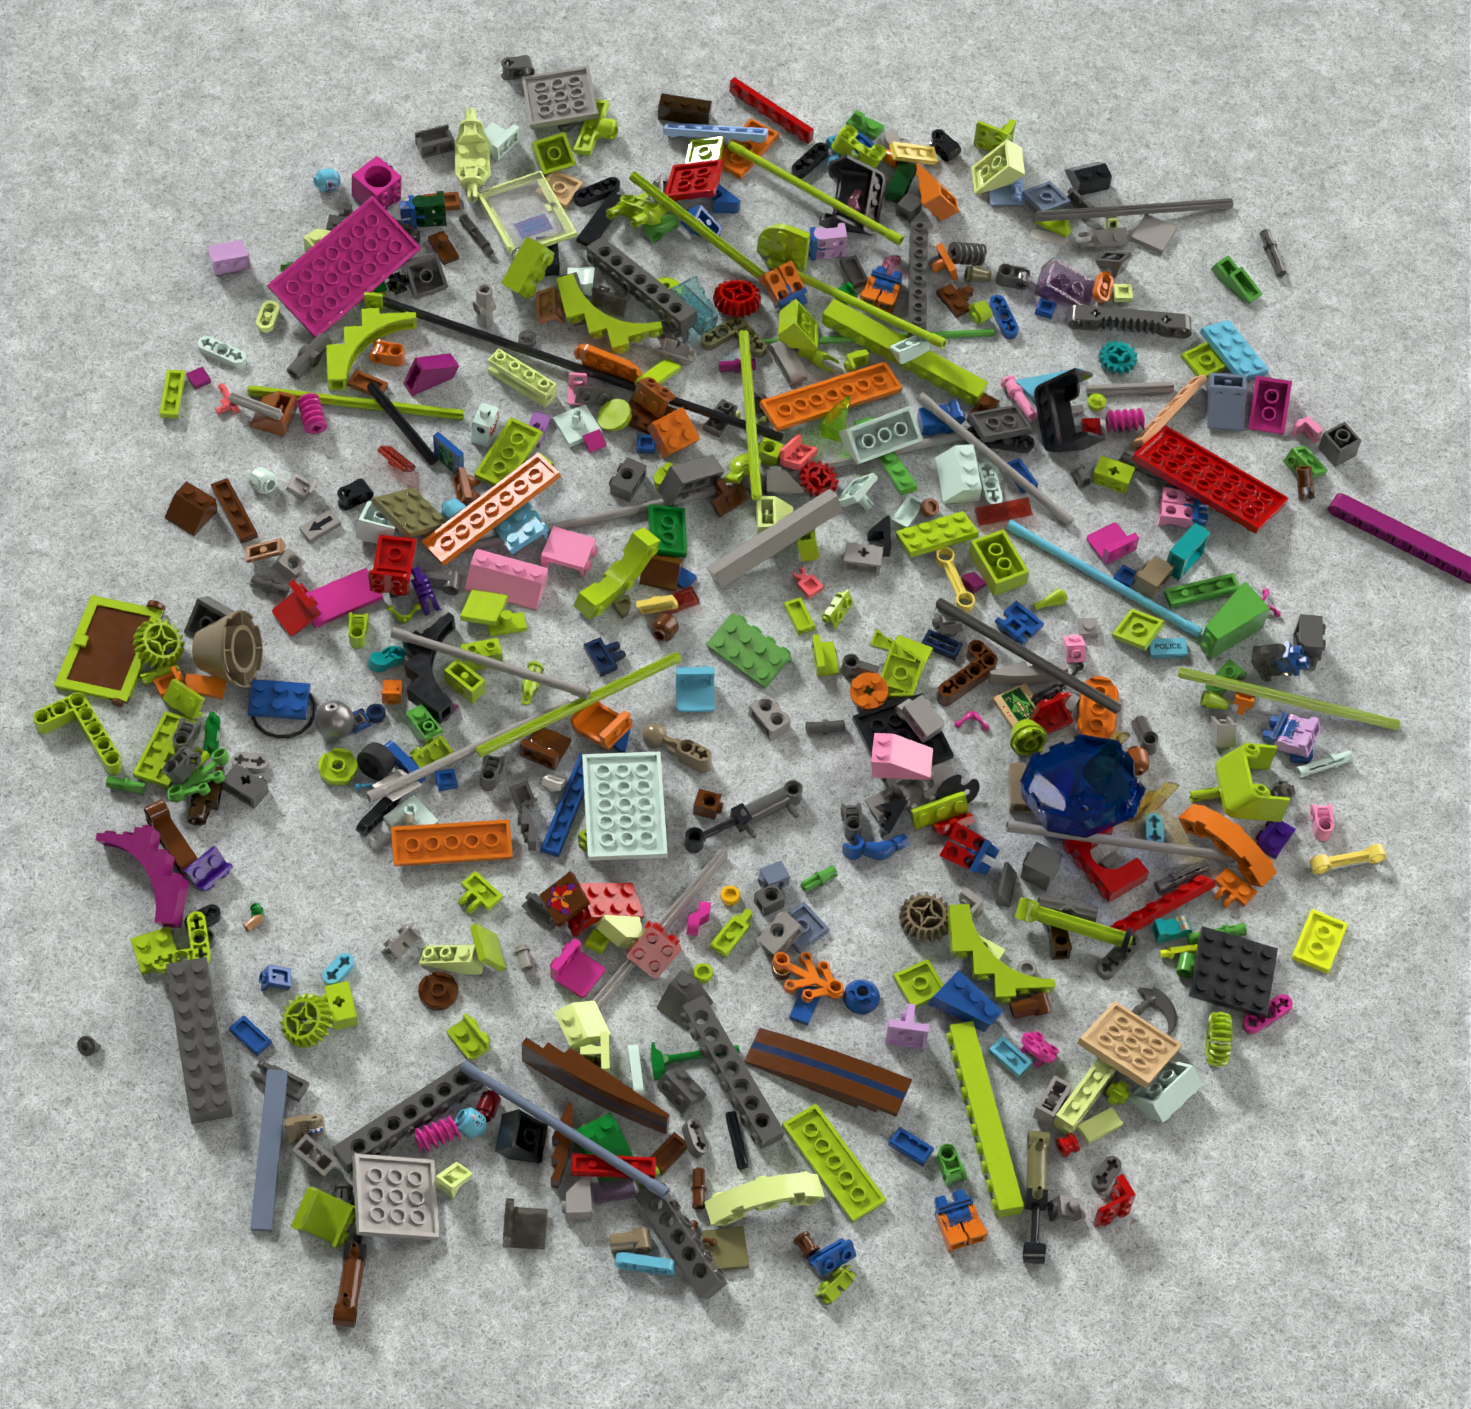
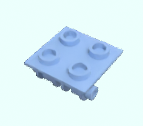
(1008, 194)

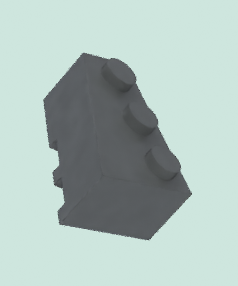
(688, 477)

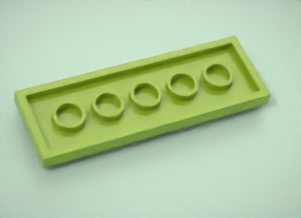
(834, 1163)

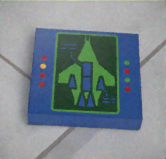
(447, 452)

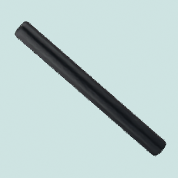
(402, 423)

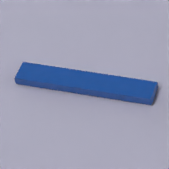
(565, 812)

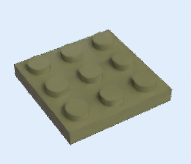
(409, 512)

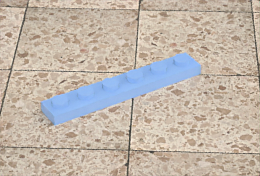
(740, 134)

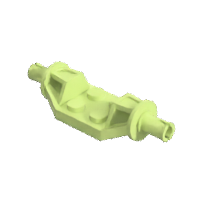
(472, 155)

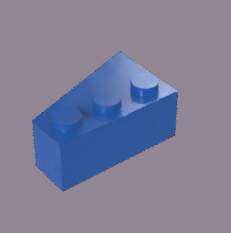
(966, 1002)

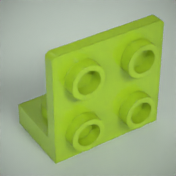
(990, 137)

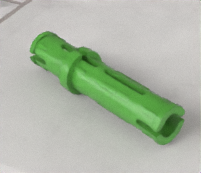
(1237, 930)

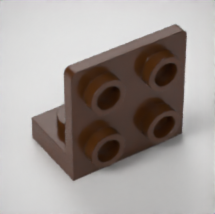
(545, 748)

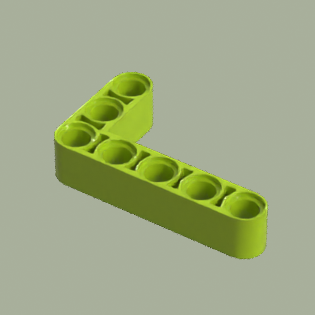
(89, 727)

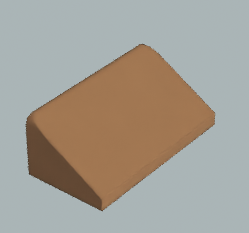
(265, 550)

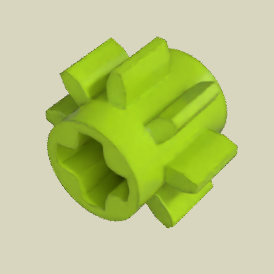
(1118, 1093)

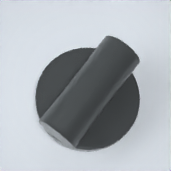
(87, 1045)

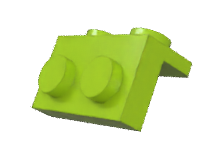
(184, 699)

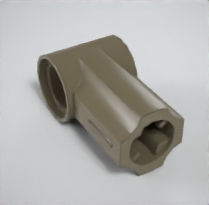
(635, 1241)

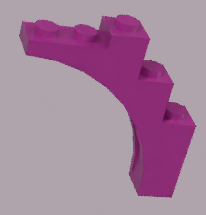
(168, 887)

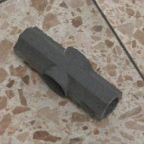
(309, 356)
(1075, 909)

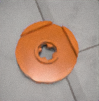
(864, 681)

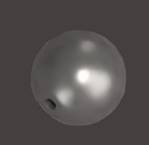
(334, 720)

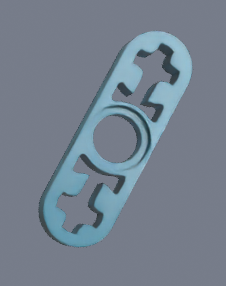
(645, 1264)

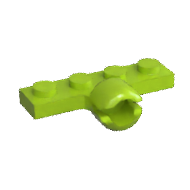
(595, 129)

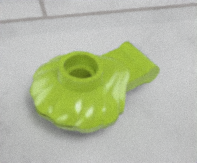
(738, 468)

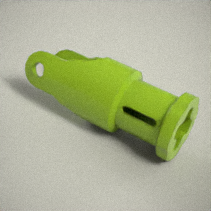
(817, 357)
(529, 687)

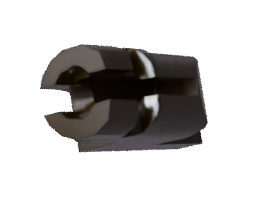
(202, 805)

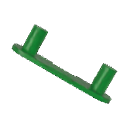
(212, 733)

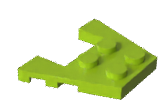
(900, 669)

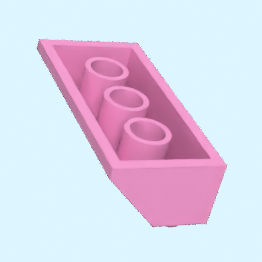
(507, 576)

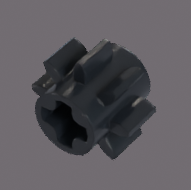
(397, 283)

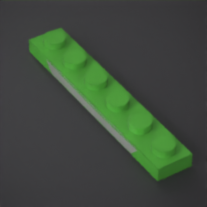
(894, 469)

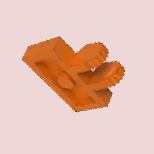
(1234, 887)

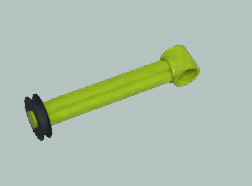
(1030, 911)

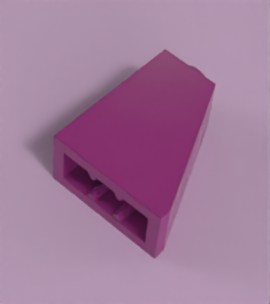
(430, 372)

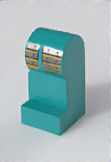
(1171, 929)

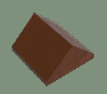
(662, 572)

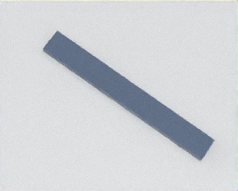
(269, 1150)

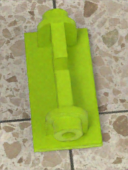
(841, 604)
(840, 1278)

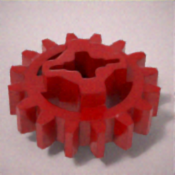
(818, 479)

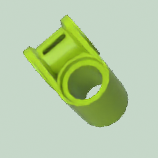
(358, 626)

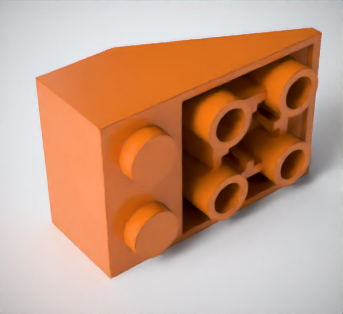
(935, 195)

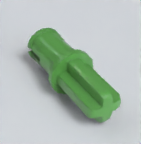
(125, 785)
(819, 878)

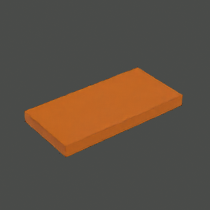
(738, 165)

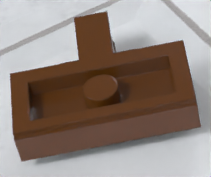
(955, 299)
(727, 497)

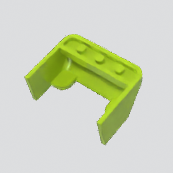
(1239, 794)

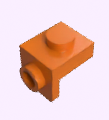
(163, 682)

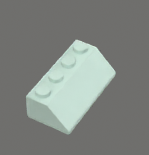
(881, 435)

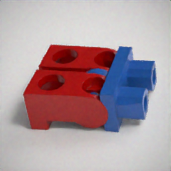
(974, 853)

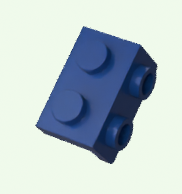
(832, 1256)

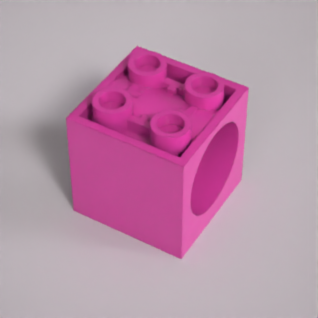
(377, 180)

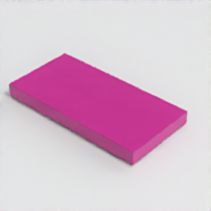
(343, 597)

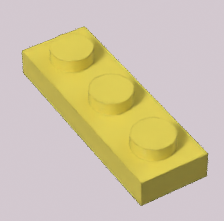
(913, 153)

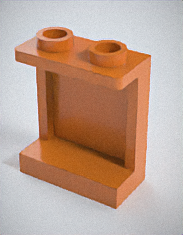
(601, 724)

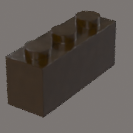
(684, 109)

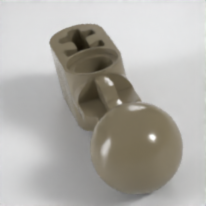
(686, 750)

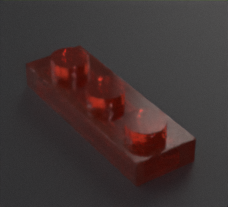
(1003, 511)

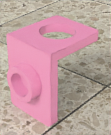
(572, 384)

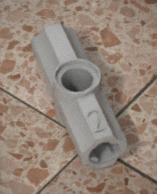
(484, 305)

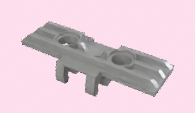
(916, 794)

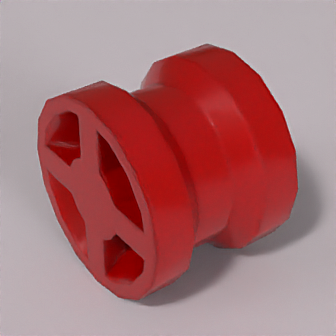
(1067, 1145)

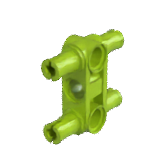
(639, 210)

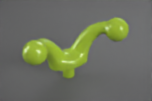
(404, 618)

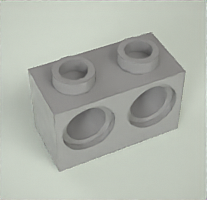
(765, 719)

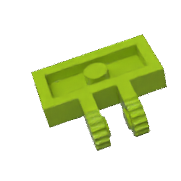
(481, 891)

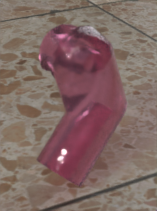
(852, 201)
(891, 261)

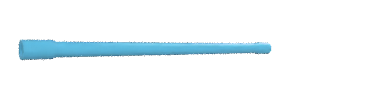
(1186, 625)

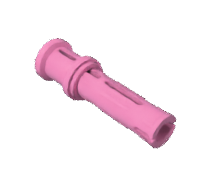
(1016, 393)

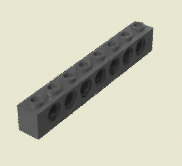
(918, 275)
(641, 285)
(700, 1009)
(397, 1116)

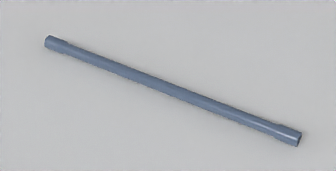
(651, 1184)

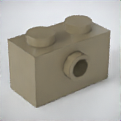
(1153, 576)

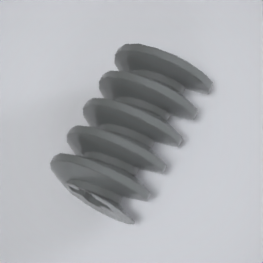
(967, 253)

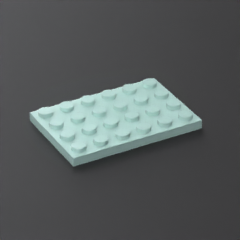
(624, 806)

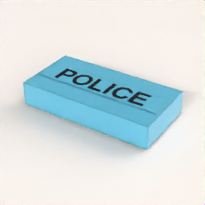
(1168, 648)

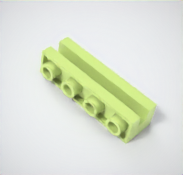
(522, 378)
(1084, 1096)

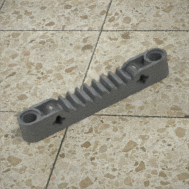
(1083, 317)

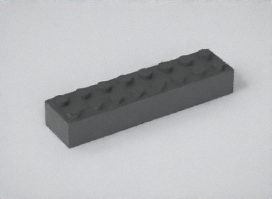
(199, 1040)

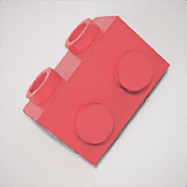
(797, 455)

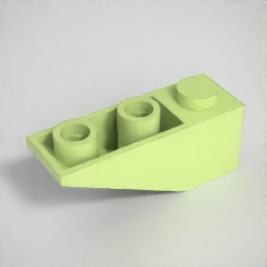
(452, 958)

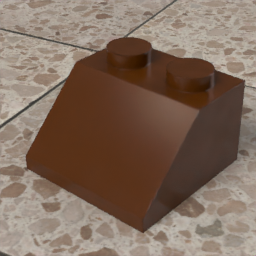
(191, 508)

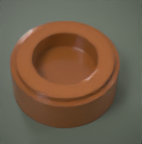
(929, 507)

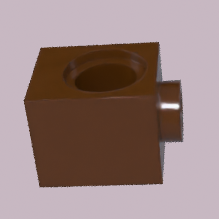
(706, 797)

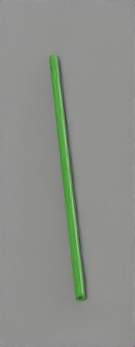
(945, 334)

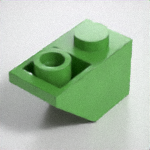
(422, 723)

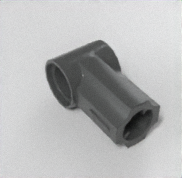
(447, 582)
(858, 666)
(1145, 734)

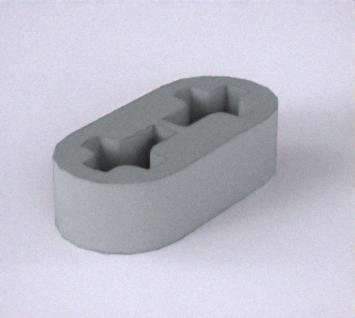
(250, 761)

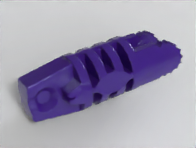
(423, 590)

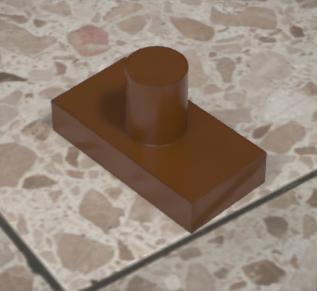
(443, 246)
(986, 402)

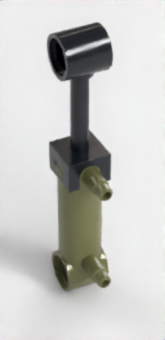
(1036, 1192)

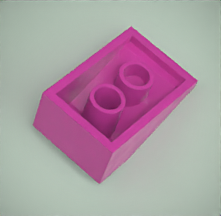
(1269, 405)

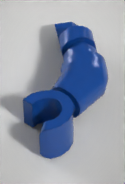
(874, 850)

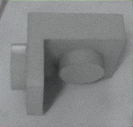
(973, 900)

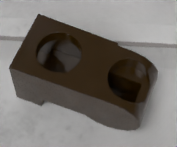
(1059, 943)

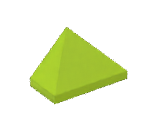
(1059, 227)

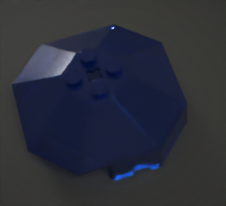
(1079, 775)

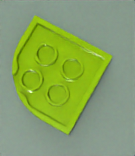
(785, 244)

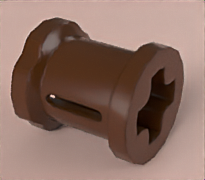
(806, 1244)

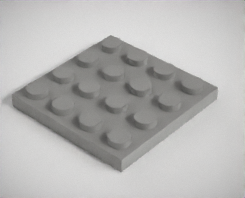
(559, 97)
(395, 1197)

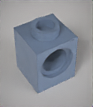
(773, 874)

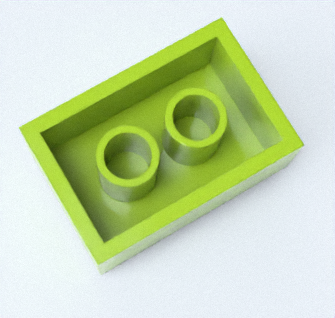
(528, 268)
(998, 562)

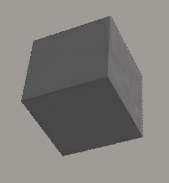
(1339, 444)
(1041, 866)

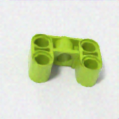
(846, 143)

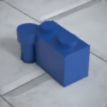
(931, 424)

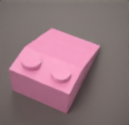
(900, 758)

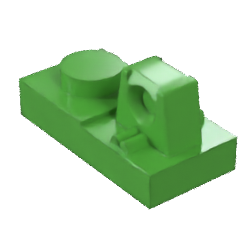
(865, 125)

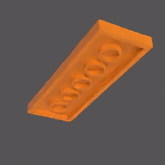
(451, 842)

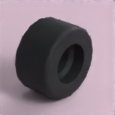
(375, 761)

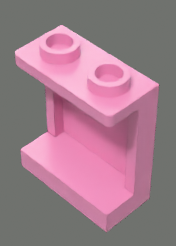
(569, 550)

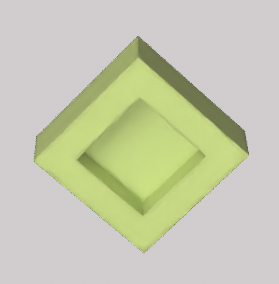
(1123, 293)

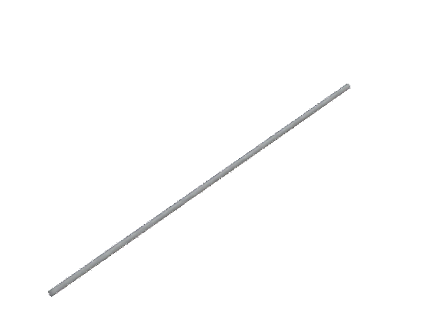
(710, 492)

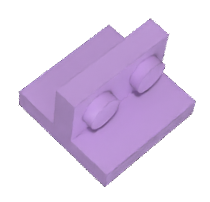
(905, 1032)

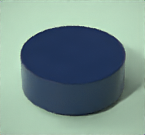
(376, 713)

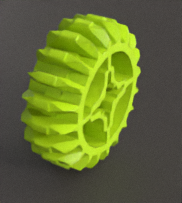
(153, 648)
(308, 1032)
(1218, 1039)

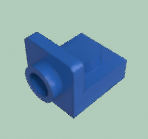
(275, 977)

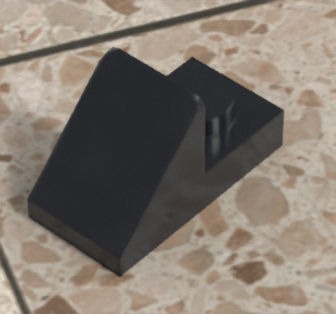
(882, 533)
(893, 811)

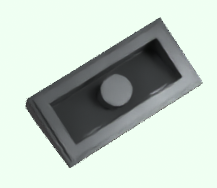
(1006, 885)

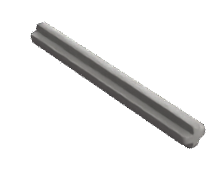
(1130, 388)

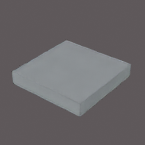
(1153, 233)

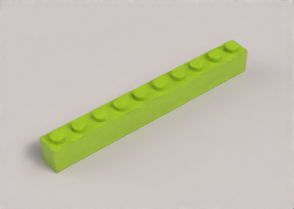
(927, 366)
(985, 1120)

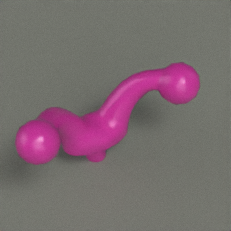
(1277, 613)
(972, 715)

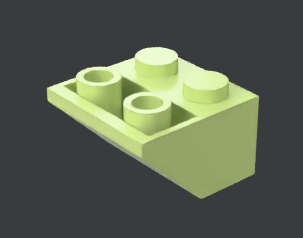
(770, 511)

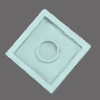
(575, 424)
(856, 492)
(410, 813)

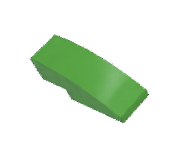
(1236, 279)

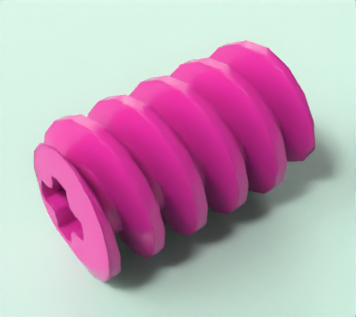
(312, 413)
(1124, 419)
(436, 1133)

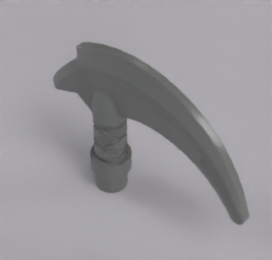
(1160, 1000)

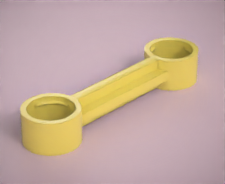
(954, 579)
(1323, 863)

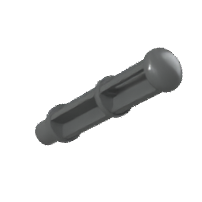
(476, 234)

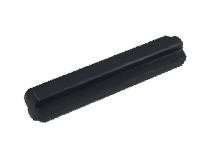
(736, 1140)

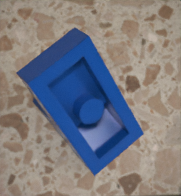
(725, 201)

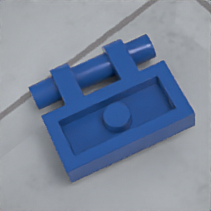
(1023, 619)

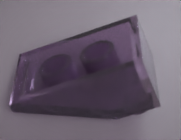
(1064, 284)

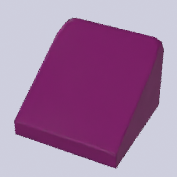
(973, 582)

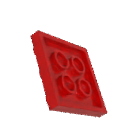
(694, 180)

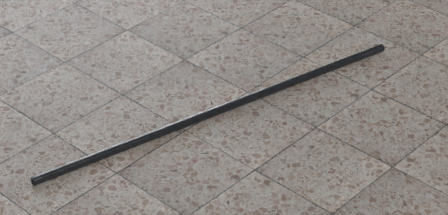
(573, 366)

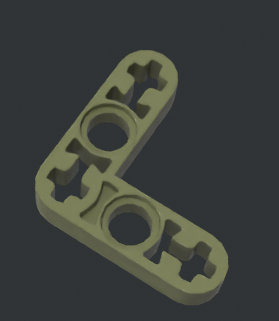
(727, 326)

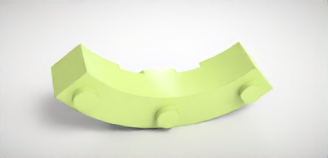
(762, 1195)

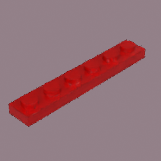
(771, 110)
(1165, 904)

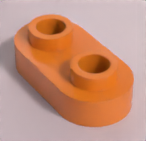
(1103, 287)

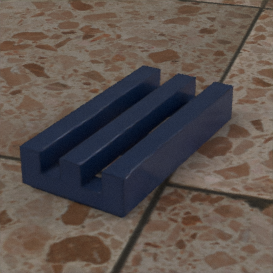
(941, 647)

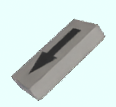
(320, 526)

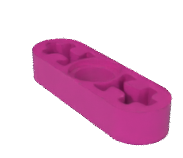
(1277, 1014)

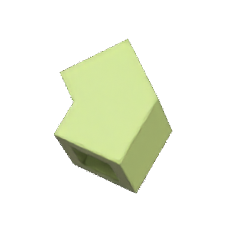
(1111, 221)

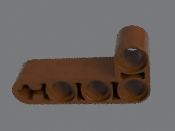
(950, 691)
(171, 839)

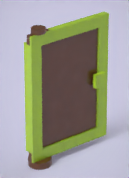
(102, 653)

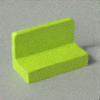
(824, 657)

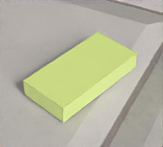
(1100, 1125)

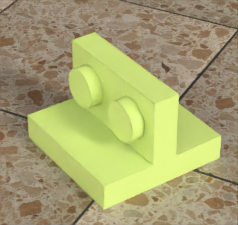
(598, 1054)

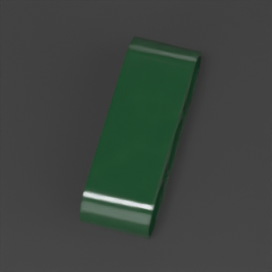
(901, 181)

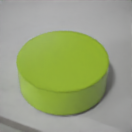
(703, 973)

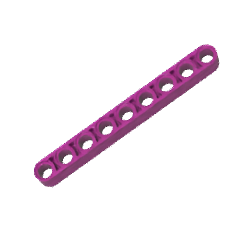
(1401, 536)

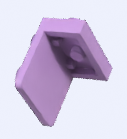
(229, 257)

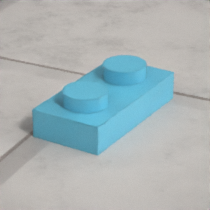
(1010, 1057)

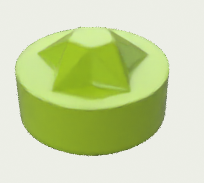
(1096, 402)

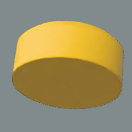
(730, 895)

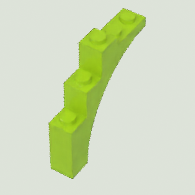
(598, 323)
(374, 326)
(984, 965)

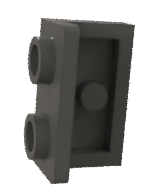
(680, 1089)

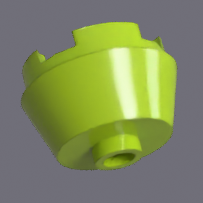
(1027, 737)

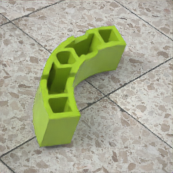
(620, 575)

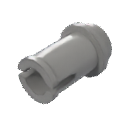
(522, 953)

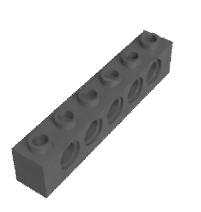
(714, 1278)

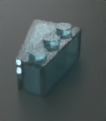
(695, 296)

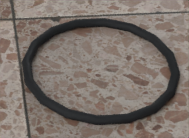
(292, 734)

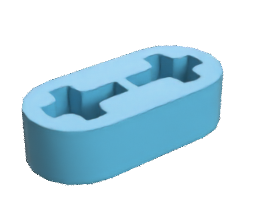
(1158, 830)
(335, 967)

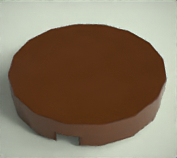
(438, 996)

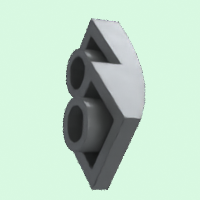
(716, 427)
(527, 826)

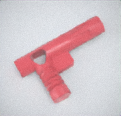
(225, 402)

